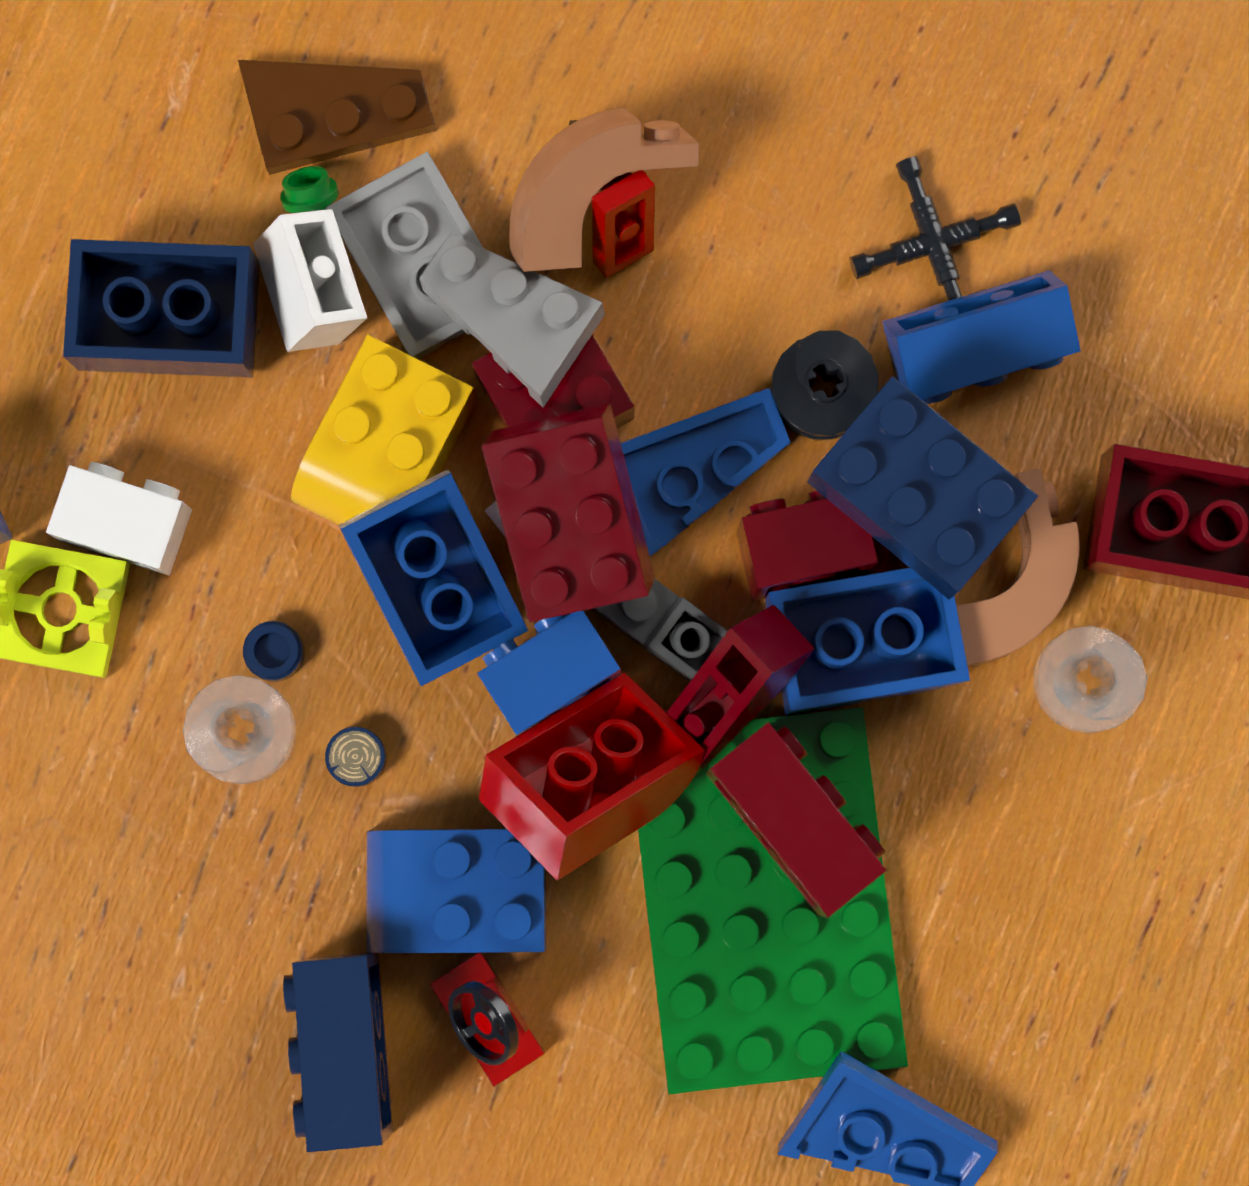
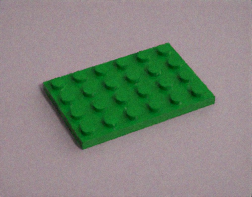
(741, 959)

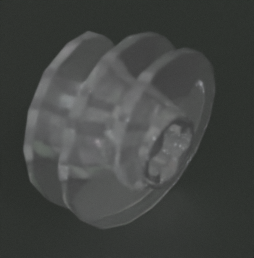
(1110, 659)
(214, 713)

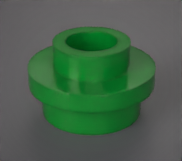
(308, 190)

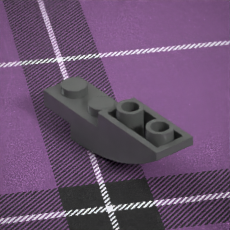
(666, 628)

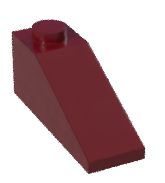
(739, 679)

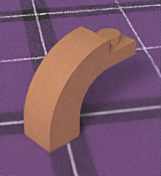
(573, 168)
(1038, 591)

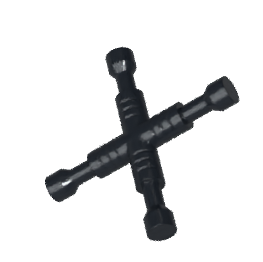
(933, 238)

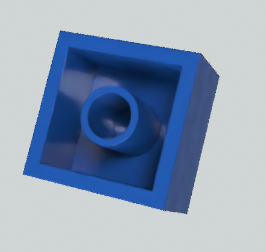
(548, 670)

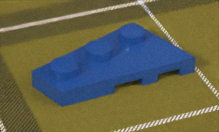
(700, 461)
(883, 1127)

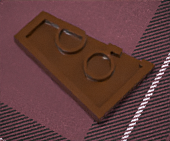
(331, 110)

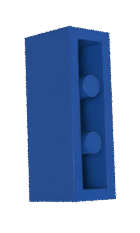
(983, 337)

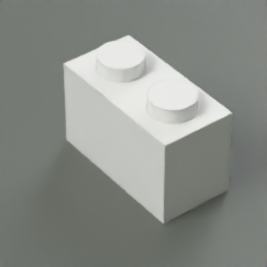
(309, 280)
(120, 518)

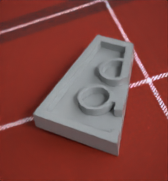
(519, 316)

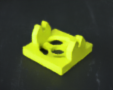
(103, 619)

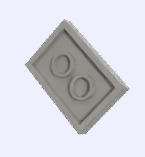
(393, 235)

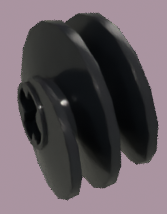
(834, 358)

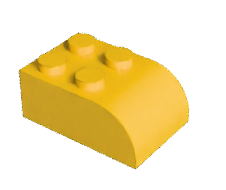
(381, 433)

